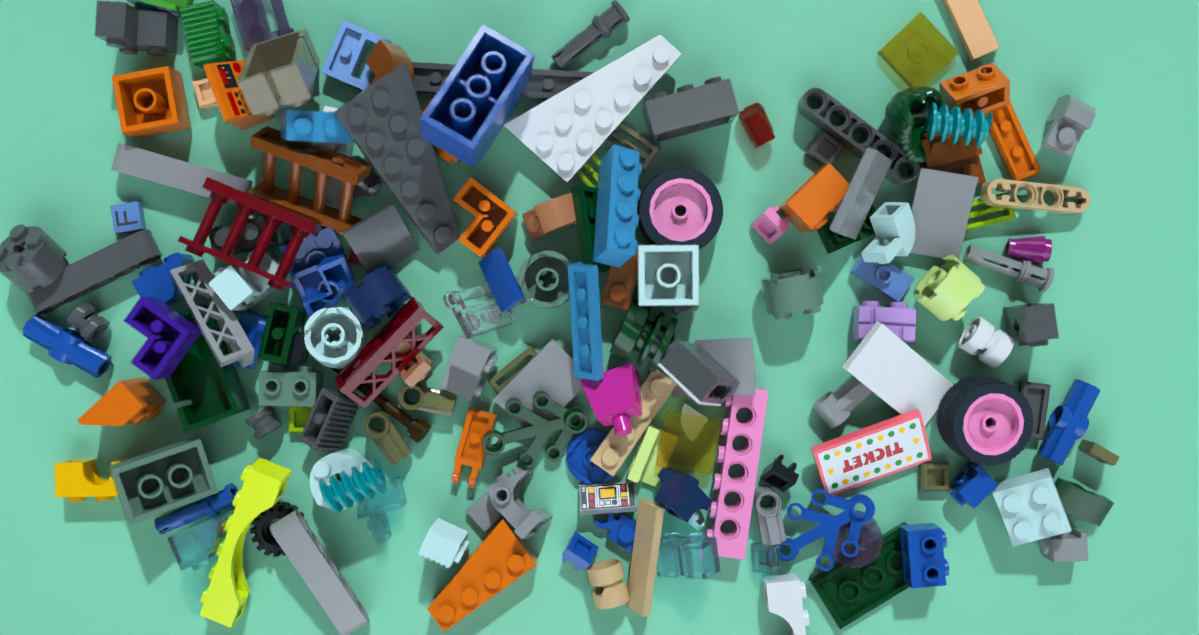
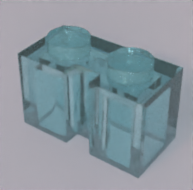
(687, 556)

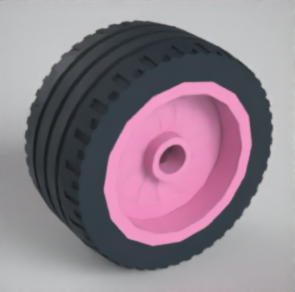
(676, 189)
(985, 420)

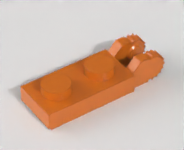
(470, 448)

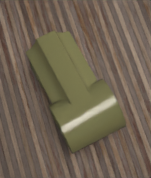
(431, 400)
(388, 440)

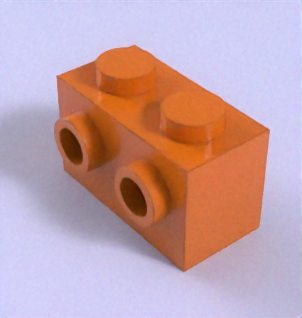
(977, 89)

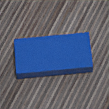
(501, 279)

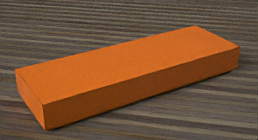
(1012, 144)

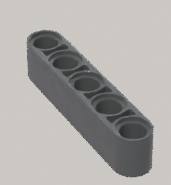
(849, 123)
(96, 271)

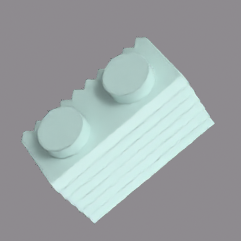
(444, 543)

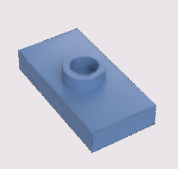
(883, 277)

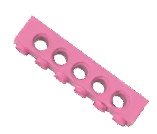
(734, 543)

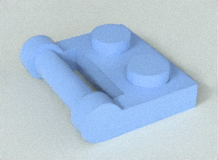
(347, 53)

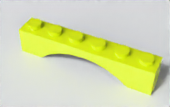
(228, 590)

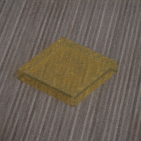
(918, 52)
(688, 442)

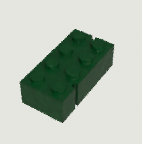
(212, 388)

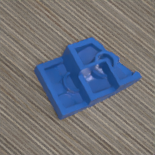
(320, 270)

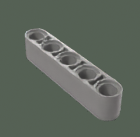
(172, 171)
(319, 573)

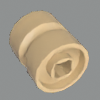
(608, 587)

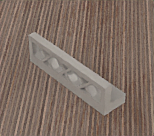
(226, 319)

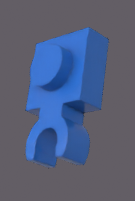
(621, 529)

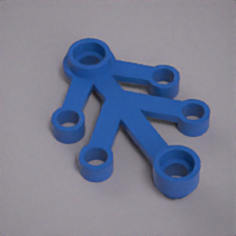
(830, 526)

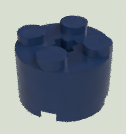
(377, 296)

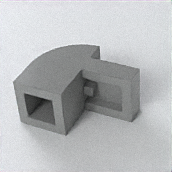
(1067, 124)

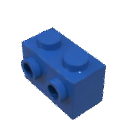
(923, 555)

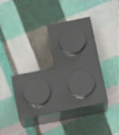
(136, 30)

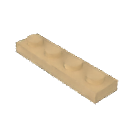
(615, 448)

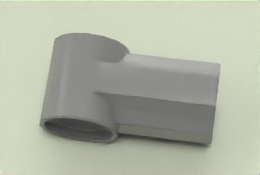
(837, 404)
(769, 517)

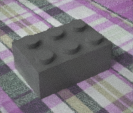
(690, 109)

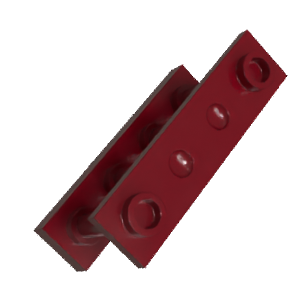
(247, 206)

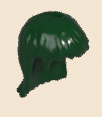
(907, 119)

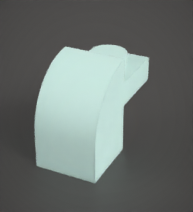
(894, 233)

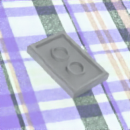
(861, 193)
(941, 211)
(547, 371)

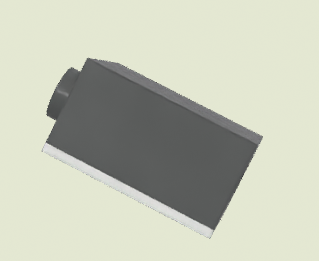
(698, 373)

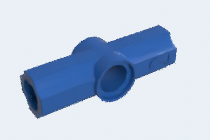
(67, 346)
(1068, 421)

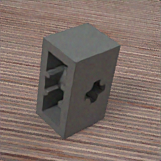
(1031, 323)

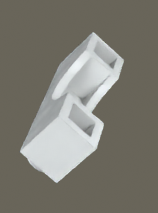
(784, 597)

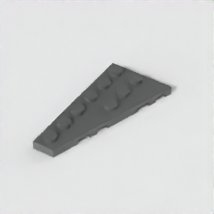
(388, 133)

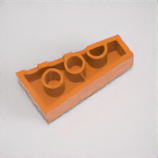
(487, 571)

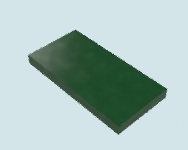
(856, 591)

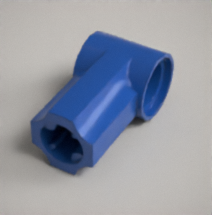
(253, 326)

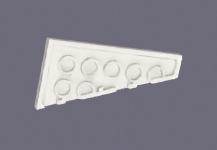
(581, 118)

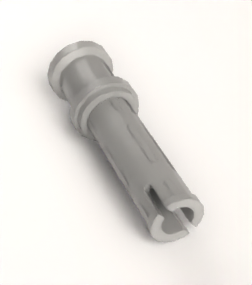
(1020, 275)

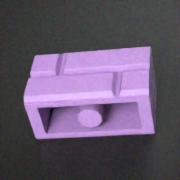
(896, 318)

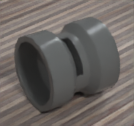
(87, 321)

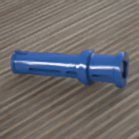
(208, 506)

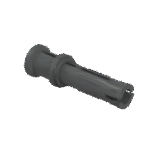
(600, 28)

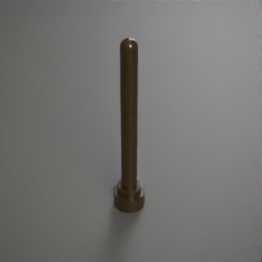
(417, 428)

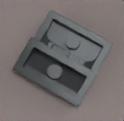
(380, 239)

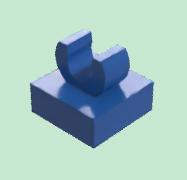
(579, 551)

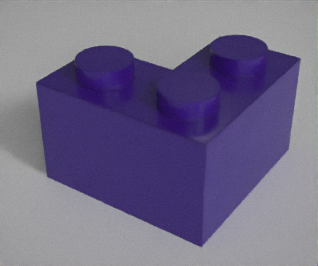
(167, 334)

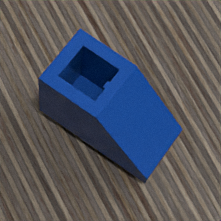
(158, 282)

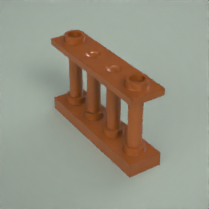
(324, 163)

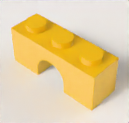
(80, 479)

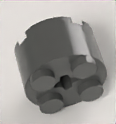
(30, 258)

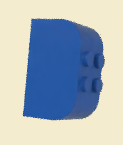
(477, 97)

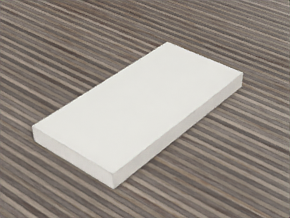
(897, 373)

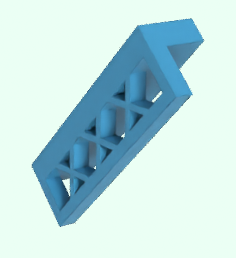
(585, 321)

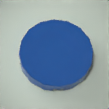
(579, 454)

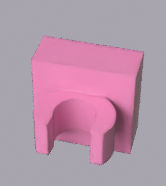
(770, 225)

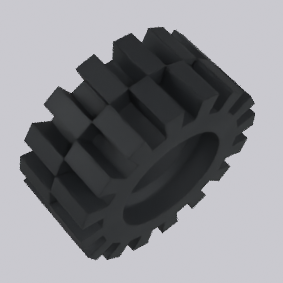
(261, 528)

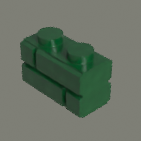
(280, 331)

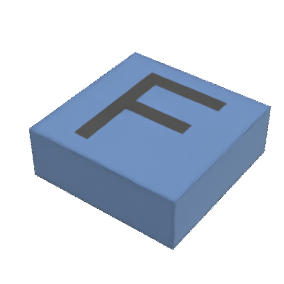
(128, 217)

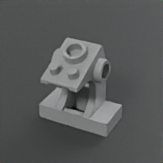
(524, 520)

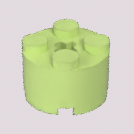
(948, 289)

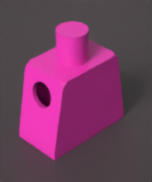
(616, 397)

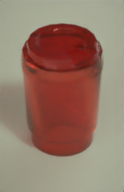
(756, 124)

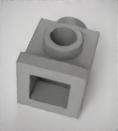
(1065, 547)

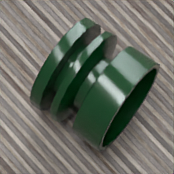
(643, 336)

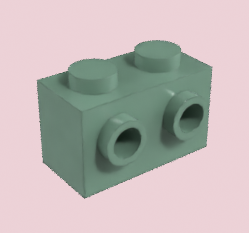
(289, 387)

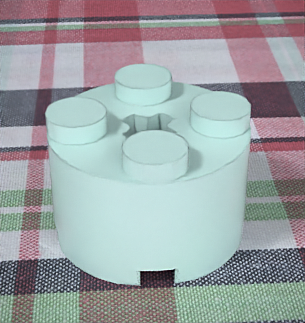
(337, 322)
(332, 465)

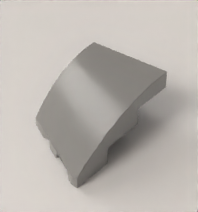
(736, 357)

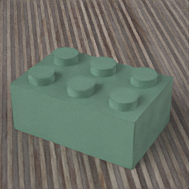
(163, 479)

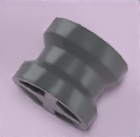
(263, 422)

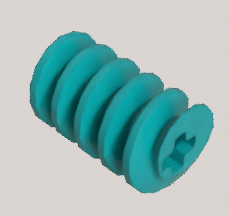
(958, 124)
(354, 488)

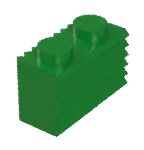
(207, 33)

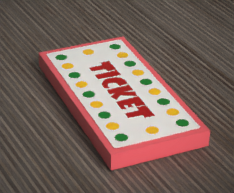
(872, 452)

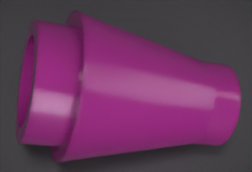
(1032, 248)

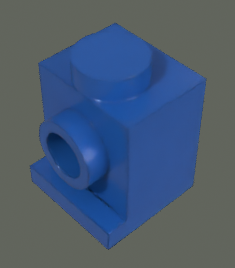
(972, 485)

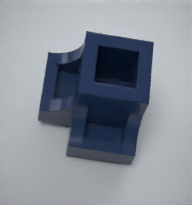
(681, 495)

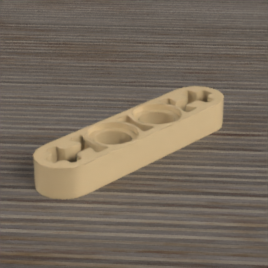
(1035, 196)

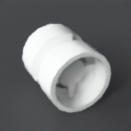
(990, 345)

